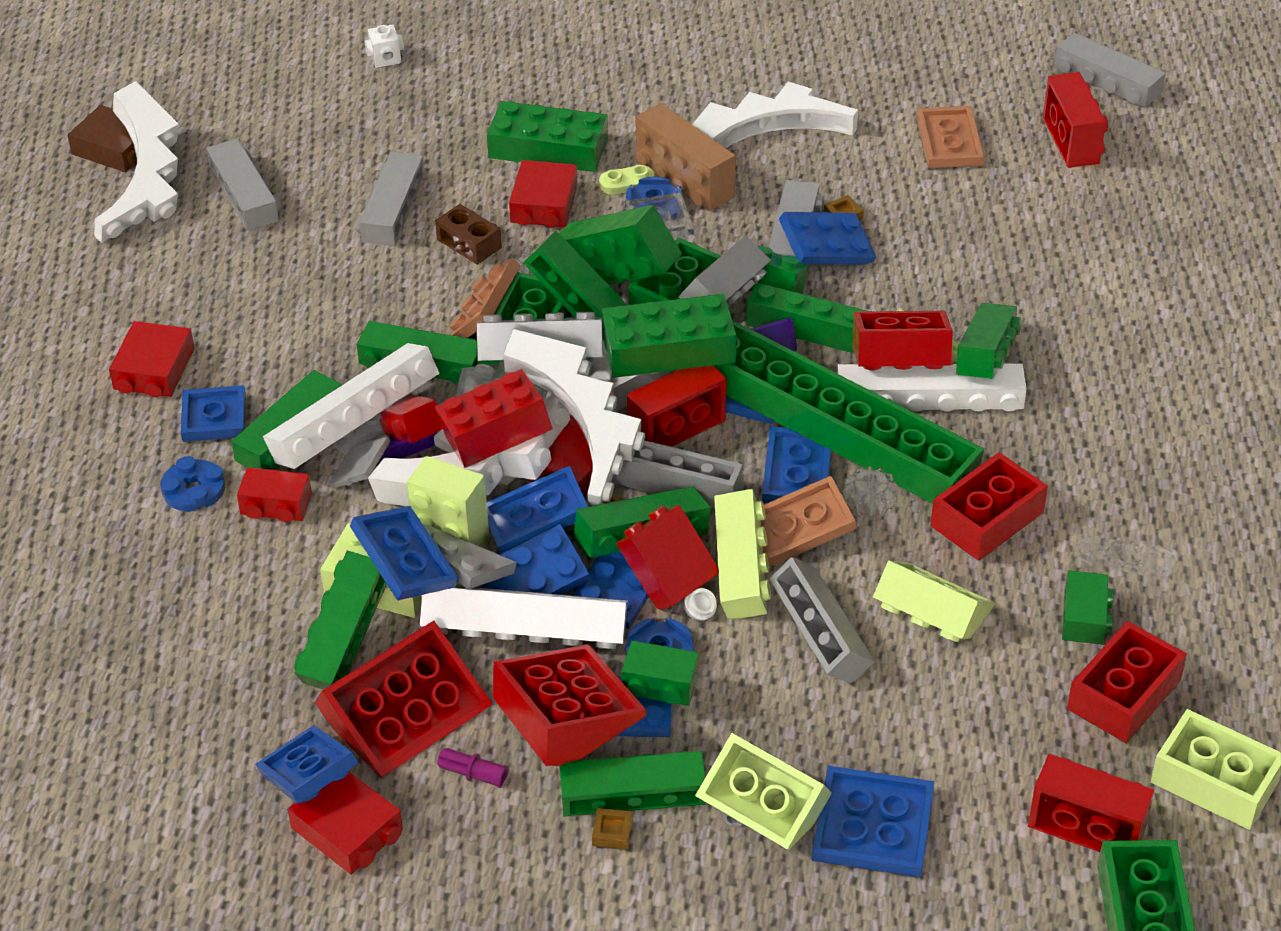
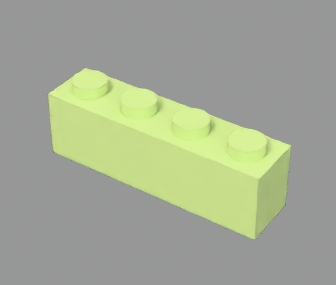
(741, 554)

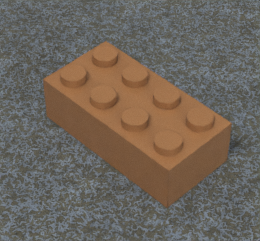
(685, 157)

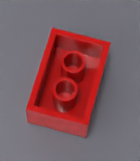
(1074, 119)
(902, 339)
(679, 405)
(493, 417)
(988, 506)
(1126, 681)
(1088, 804)

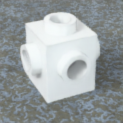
(384, 40)

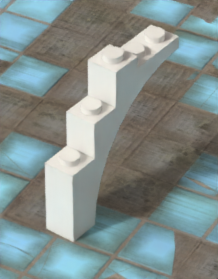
(759, 114)
(156, 166)
(564, 373)
(521, 461)

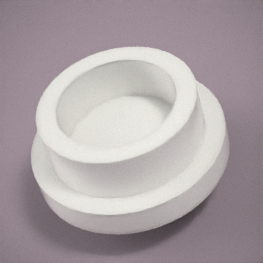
(700, 604)

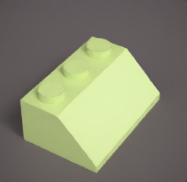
(931, 600)
(763, 792)

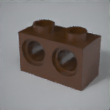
(468, 234)

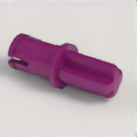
(473, 767)

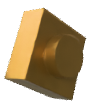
(844, 205)
(612, 828)

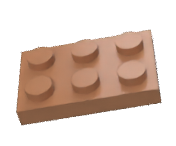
(949, 137)
(485, 298)
(805, 520)

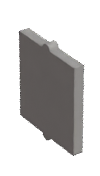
(359, 462)

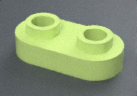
(619, 180)

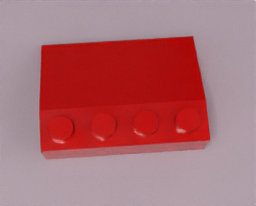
(403, 700)
(564, 702)

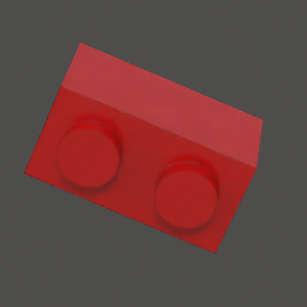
(410, 419)
(274, 494)

